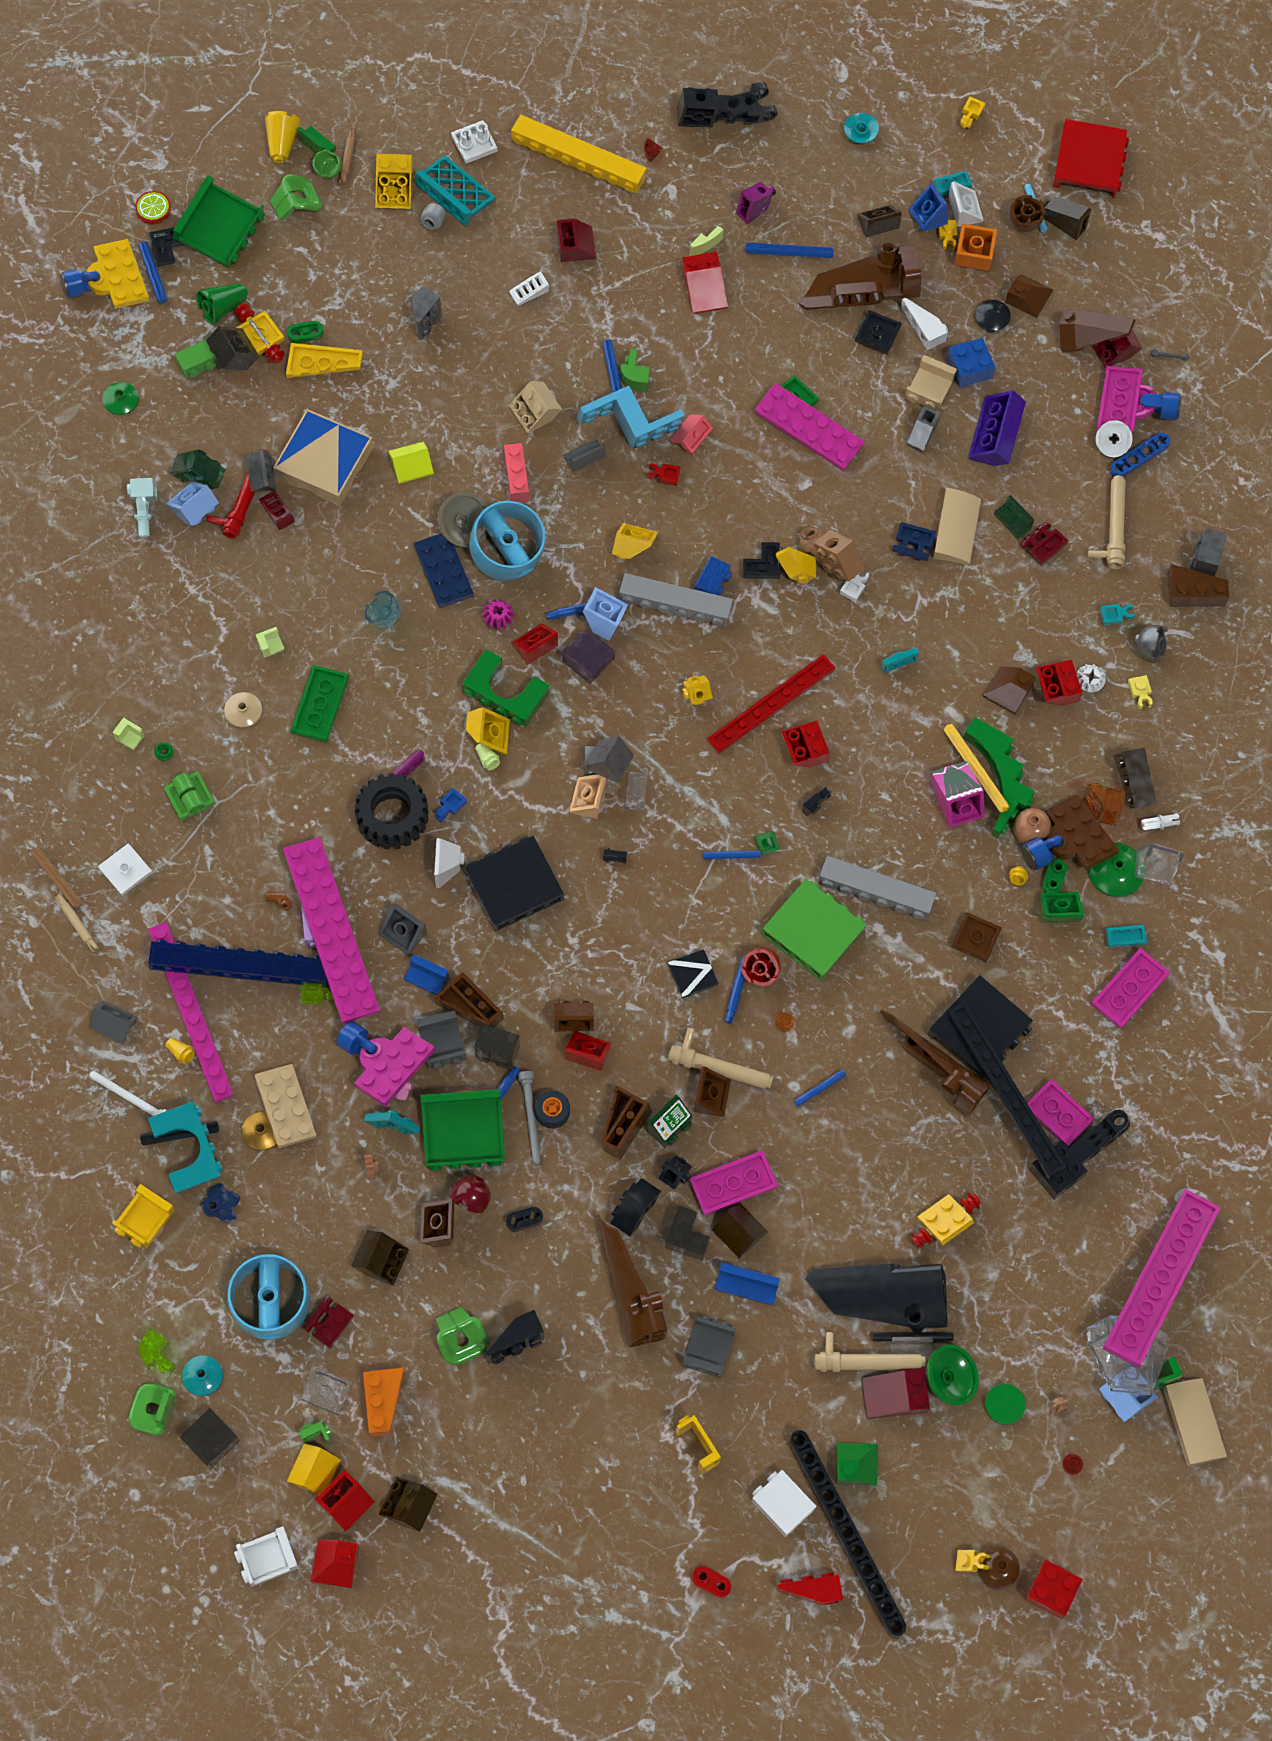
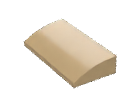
(957, 527)
(1194, 1422)

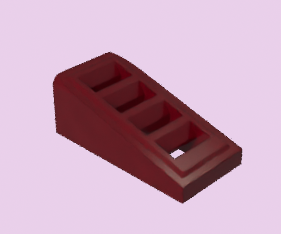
(281, 520)

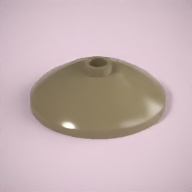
(467, 508)

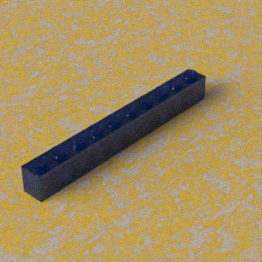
(236, 963)

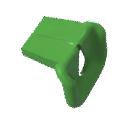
(285, 201)
(472, 1327)
(152, 1423)

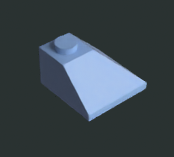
(604, 613)

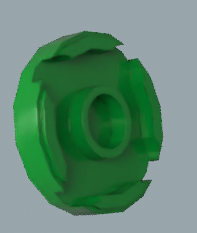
(1005, 1404)

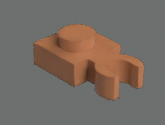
(371, 1167)

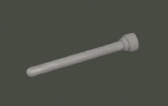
(526, 1079)

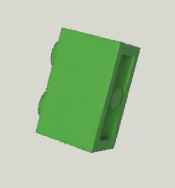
(196, 359)

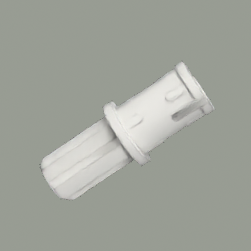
(1160, 822)

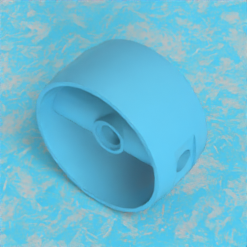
(513, 552)
(269, 1282)

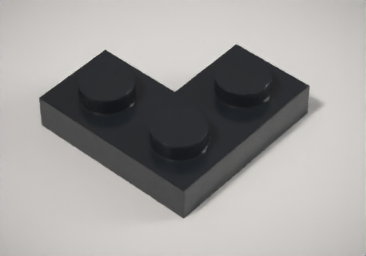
(162, 244)
(767, 566)

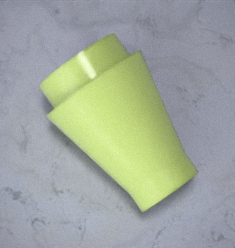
(488, 758)

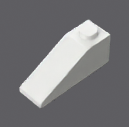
(926, 325)

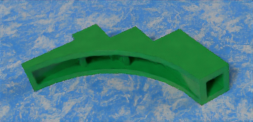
(997, 749)

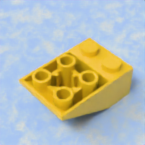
(394, 181)

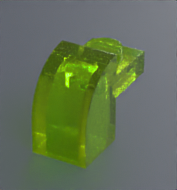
(151, 1349)

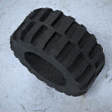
(391, 788)

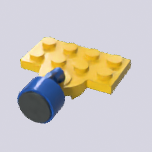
(112, 274)

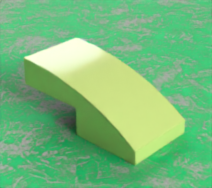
(703, 243)

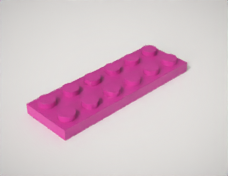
(809, 427)

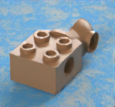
(833, 551)

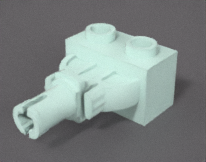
(142, 492)

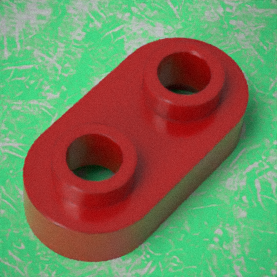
(711, 1582)

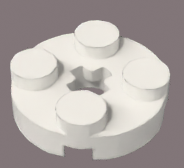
(1121, 431)

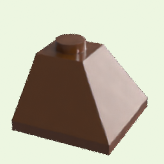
(1028, 295)
(1010, 688)

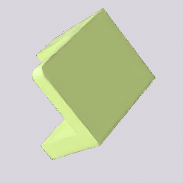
(269, 642)
(128, 734)

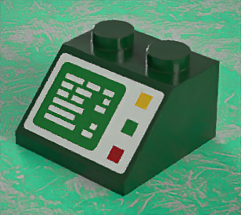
(670, 1122)

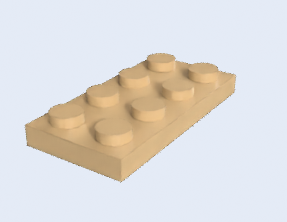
(285, 1106)

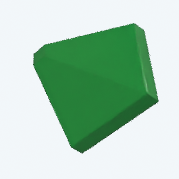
(766, 842)

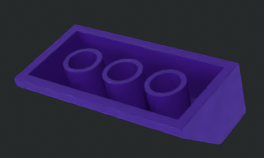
(997, 428)

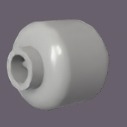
(433, 216)

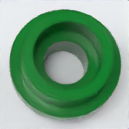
(164, 746)

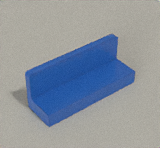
(747, 1284)

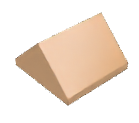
(588, 796)

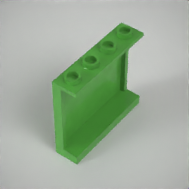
(813, 929)

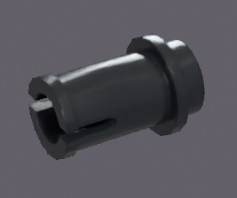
(615, 856)

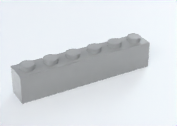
(675, 600)
(877, 888)

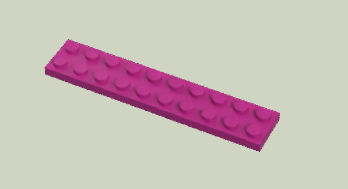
(331, 930)
(1161, 1278)

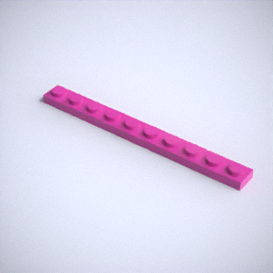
(195, 1025)

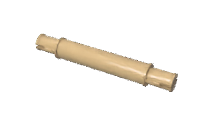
(76, 922)

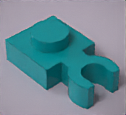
(1114, 614)

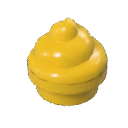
(1018, 875)

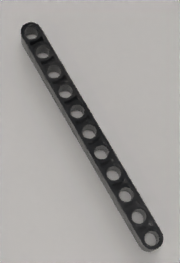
(847, 1543)

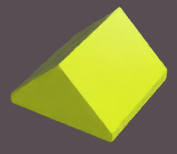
(411, 462)

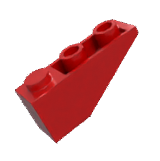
(819, 1591)

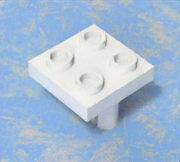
(474, 141)

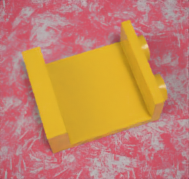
(713, 1457)

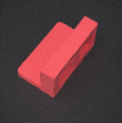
(692, 432)

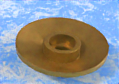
(254, 1139)

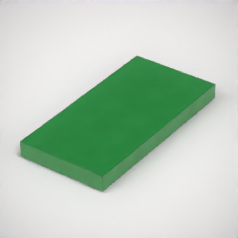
(319, 703)

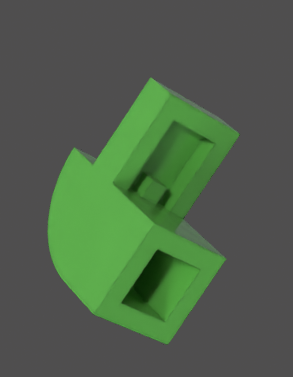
(634, 376)

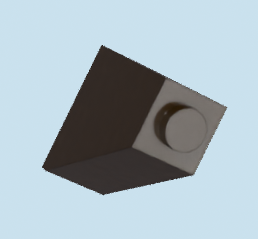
(1067, 216)

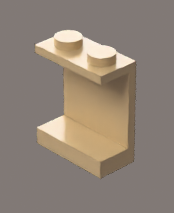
(931, 383)

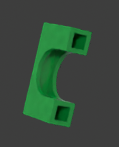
(518, 709)

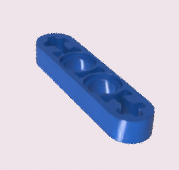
(1139, 455)

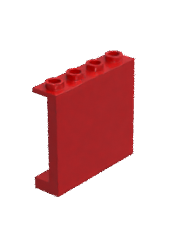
(1091, 156)

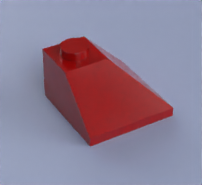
(335, 1563)

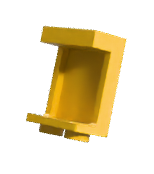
(143, 1217)

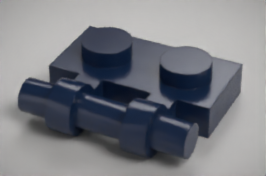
(915, 536)

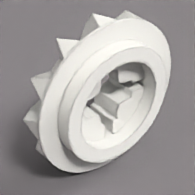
(1096, 684)

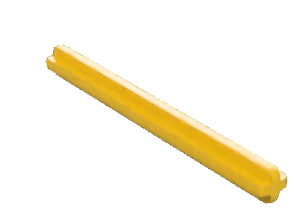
(976, 767)

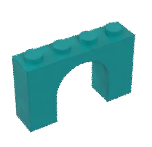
(205, 1167)

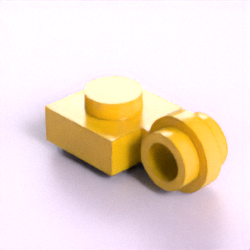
(972, 108)

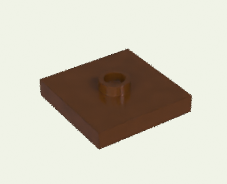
(976, 937)

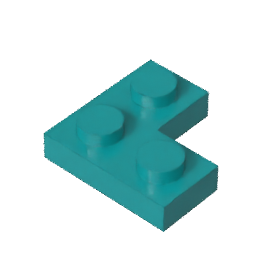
(392, 1120)

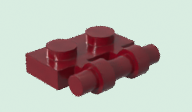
(1047, 547)
(333, 1326)

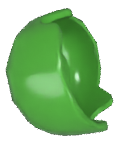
(327, 164)

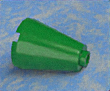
(220, 300)

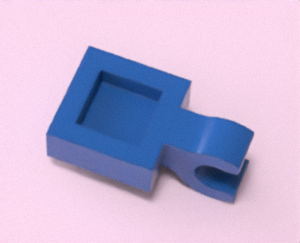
(451, 802)

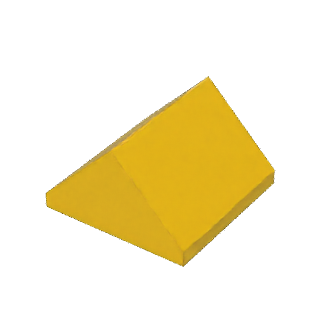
(314, 1469)

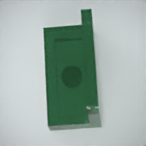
(1014, 517)

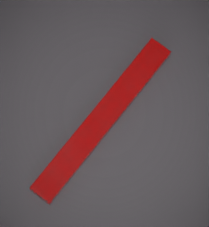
(771, 704)

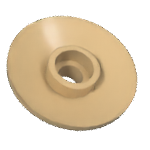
(243, 717)

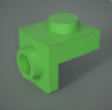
(311, 1431)

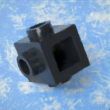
(675, 1172)

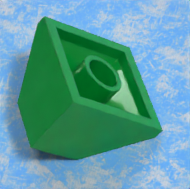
(856, 1464)

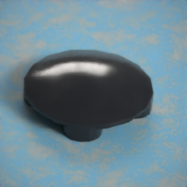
(992, 315)

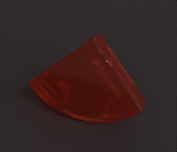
(651, 149)

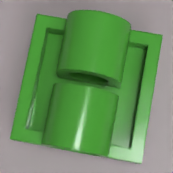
(188, 795)

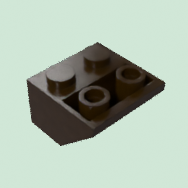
(380, 1257)
(408, 1503)

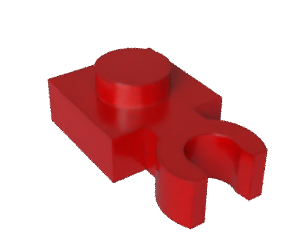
(667, 474)

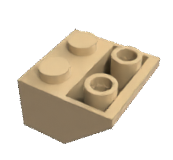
(535, 406)

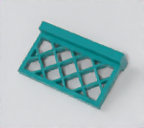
(445, 196)

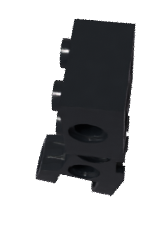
(706, 107)
(1079, 1153)

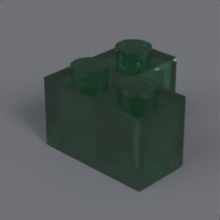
(197, 467)

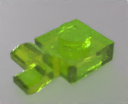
(314, 994)

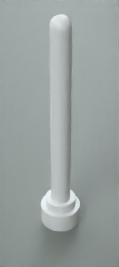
(125, 1094)

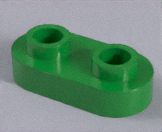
(305, 331)
(1054, 876)

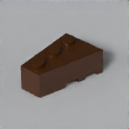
(1195, 588)
(469, 1002)
(624, 1122)

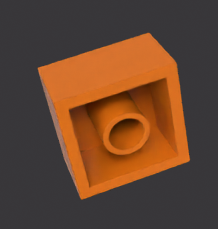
(975, 247)

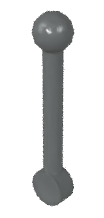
(1155, 353)

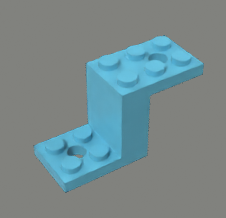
(630, 417)

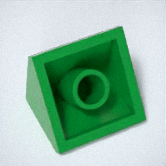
(1061, 907)

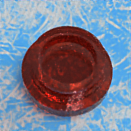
(1072, 1464)

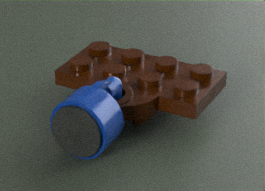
(1073, 834)

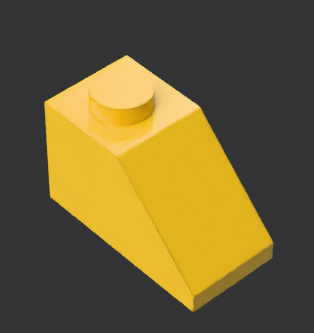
(797, 564)

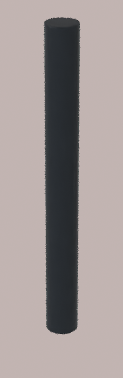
(879, 1337)

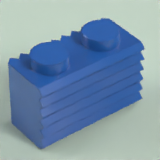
(714, 576)

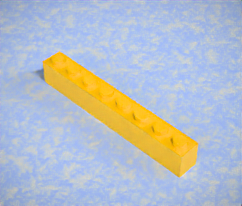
(578, 154)

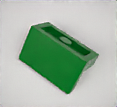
(314, 140)
(1171, 1372)

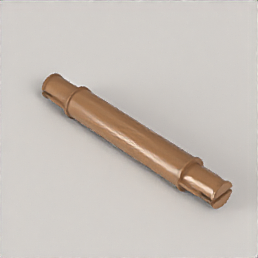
(347, 156)

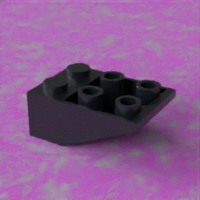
(522, 1333)

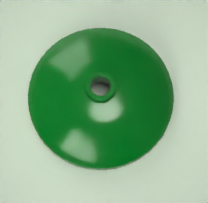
(1116, 880)
(952, 1375)

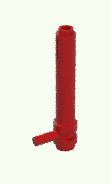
(236, 518)

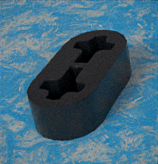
(523, 1214)

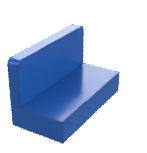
(426, 975)

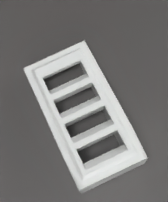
(532, 281)

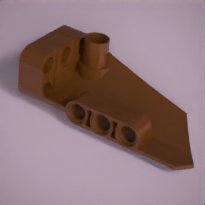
(635, 1304)

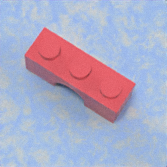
(516, 472)

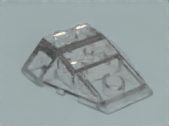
(1120, 1374)

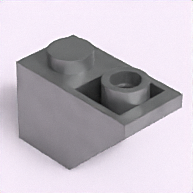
(924, 428)

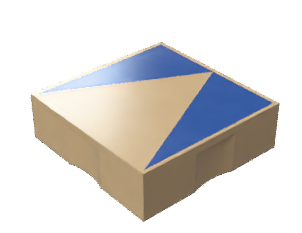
(323, 457)

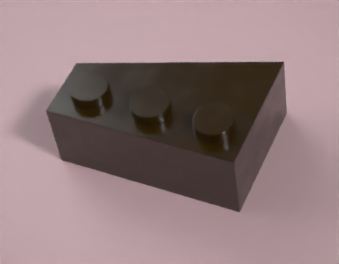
(1135, 777)

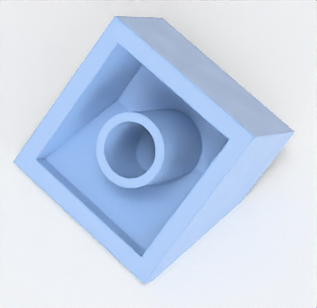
(193, 503)
(1127, 1404)

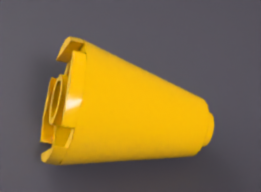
(281, 134)

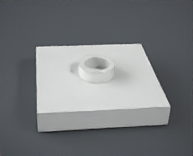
(125, 869)

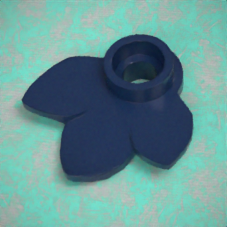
(223, 1201)

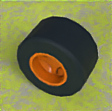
(549, 1103)

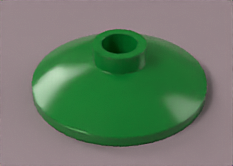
(123, 404)

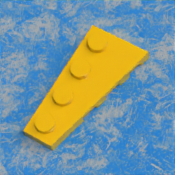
(316, 360)

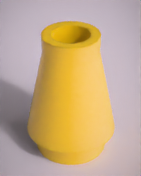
(182, 1052)

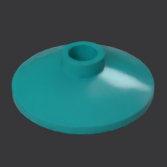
(861, 122)
(207, 1384)

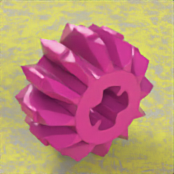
(498, 614)

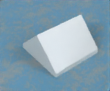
(964, 205)

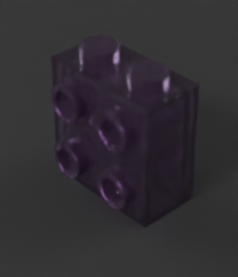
(588, 655)

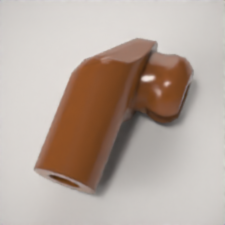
(280, 898)

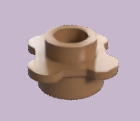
(1060, 1405)

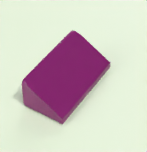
(410, 763)

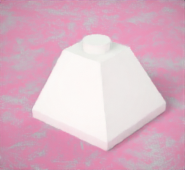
(447, 861)

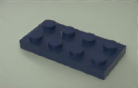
(443, 570)

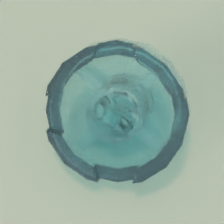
(384, 610)

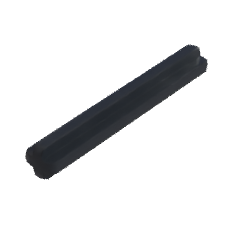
(148, 1138)

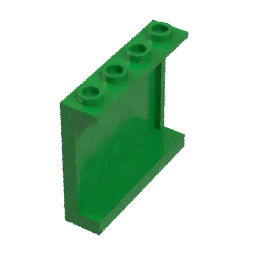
(218, 223)
(463, 1129)

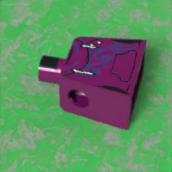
(754, 201)

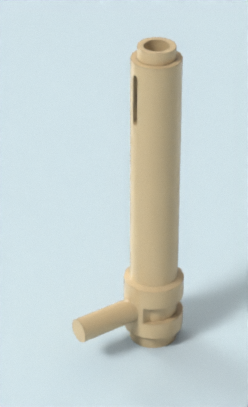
(1116, 546)
(691, 1058)
(835, 1361)

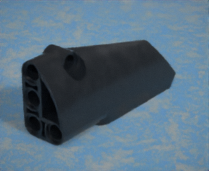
(885, 1293)

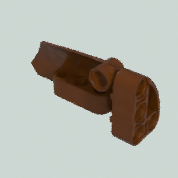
(868, 281)
(957, 1075)

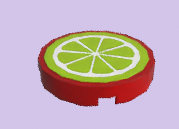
(153, 207)

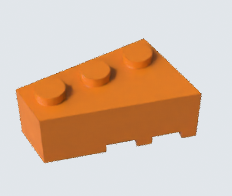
(382, 1397)

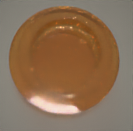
(784, 1022)

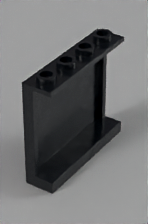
(514, 883)
(995, 1014)

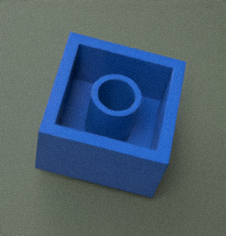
(972, 362)

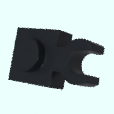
(814, 803)

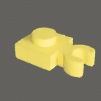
(1140, 688)

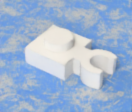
(854, 588)

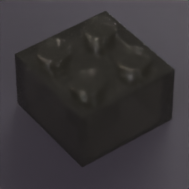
(232, 348)
(497, 1046)
(209, 1439)

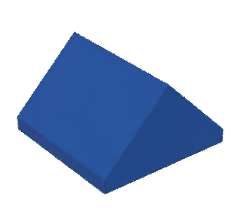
(930, 209)

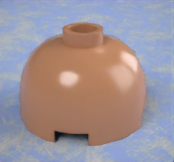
(1031, 824)

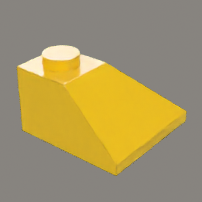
(632, 540)
(488, 729)

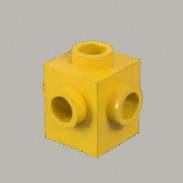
(697, 690)

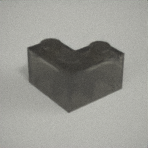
(683, 1239)

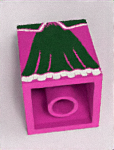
(958, 794)

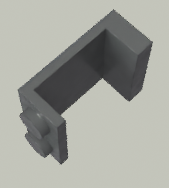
(444, 1035)
(709, 1346)

